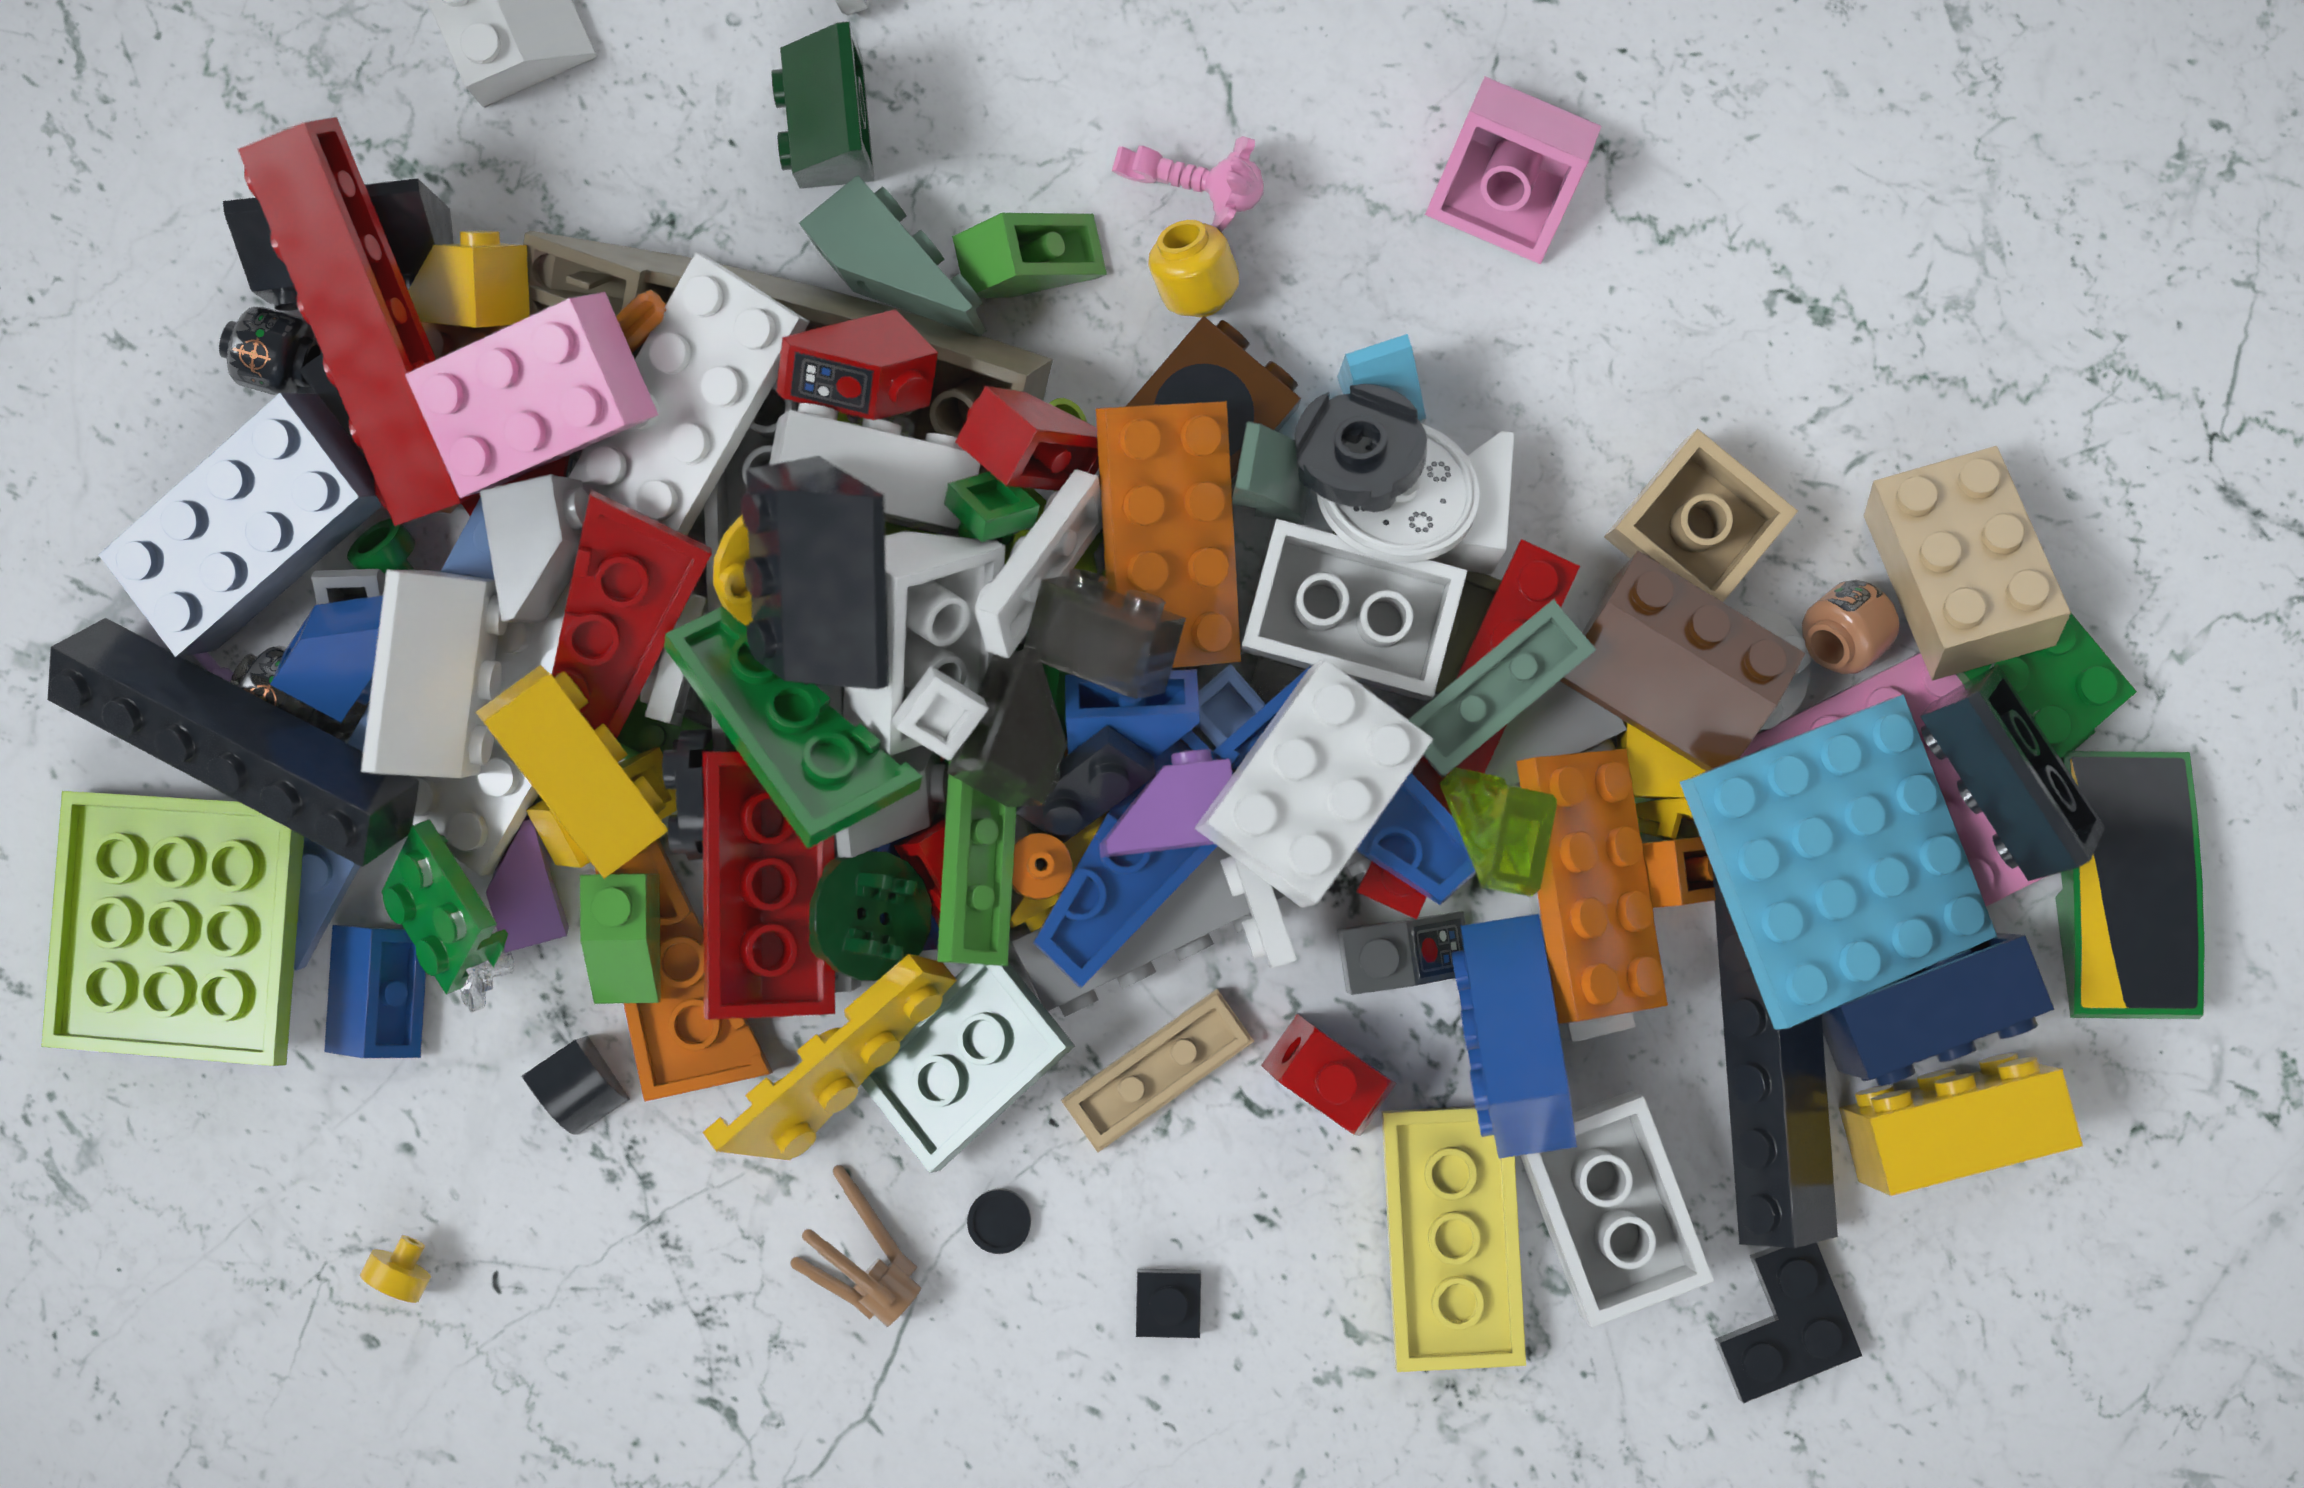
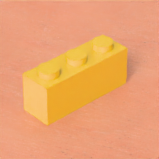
(575, 768)

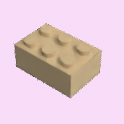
(1965, 563)

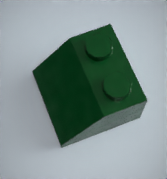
(824, 109)

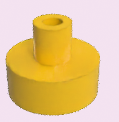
(397, 1272)

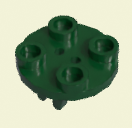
(877, 885)

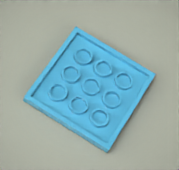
(1838, 861)

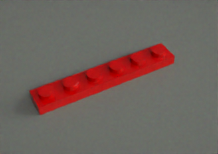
(1526, 587)

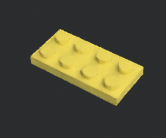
(1451, 1243)

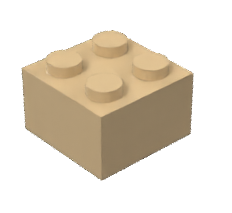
(1703, 517)

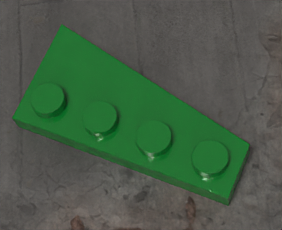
(795, 743)

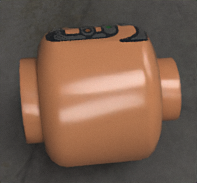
(1850, 627)

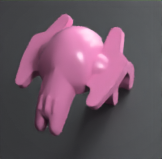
(1232, 184)

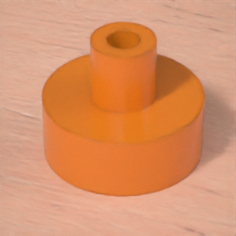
(1058, 866)

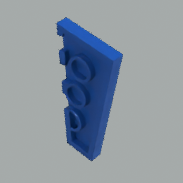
(1410, 837)
(1114, 894)

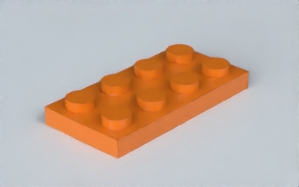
(1173, 519)
(1595, 889)

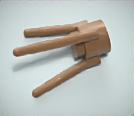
(880, 1289)

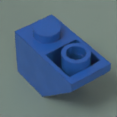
(333, 656)

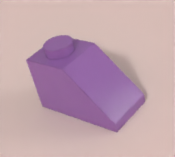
(1170, 807)

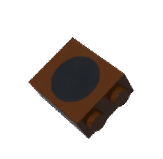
(1216, 368)

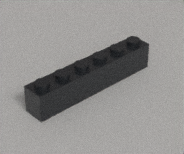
(231, 740)
(1774, 1109)

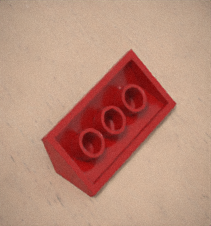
(757, 902)

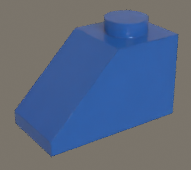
(1148, 722)

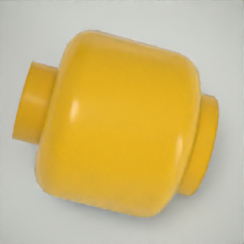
(1193, 268)

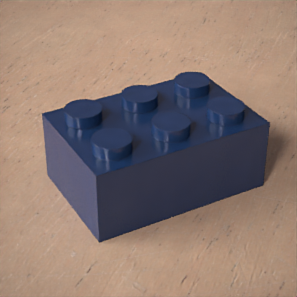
(1939, 1011)

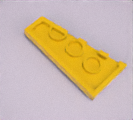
(834, 1064)

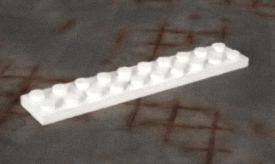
(707, 380)

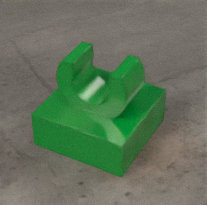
(990, 508)

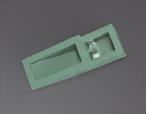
(1270, 476)

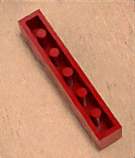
(355, 306)

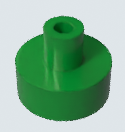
(383, 548)

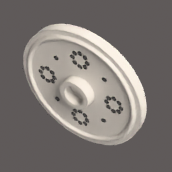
(1423, 519)

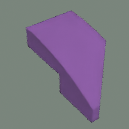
(524, 893)

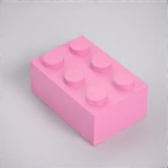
(532, 393)

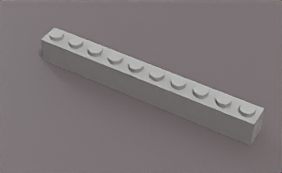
(1552, 725)

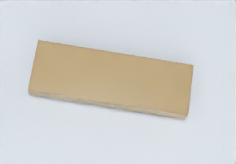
(1157, 1070)

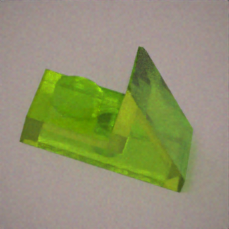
(1502, 829)

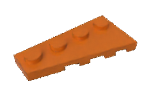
(671, 1039)

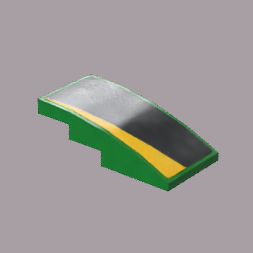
(2137, 906)

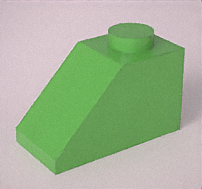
(1029, 253)
(621, 937)

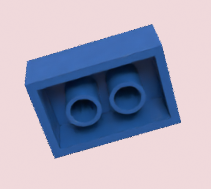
(1513, 1037)

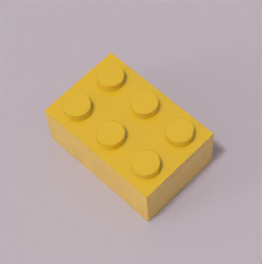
(1959, 1124)

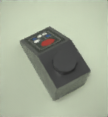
(1400, 952)

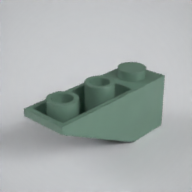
(880, 260)

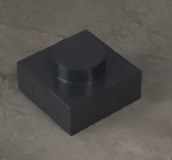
(1168, 1303)

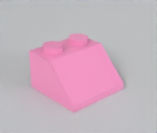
(1513, 170)

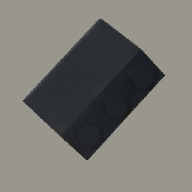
(407, 212)
(816, 574)
(2012, 776)

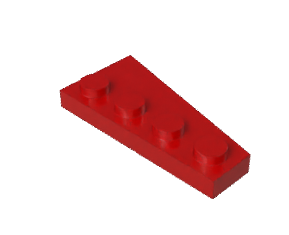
(620, 604)

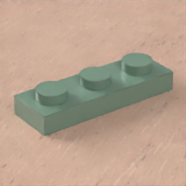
(1500, 686)

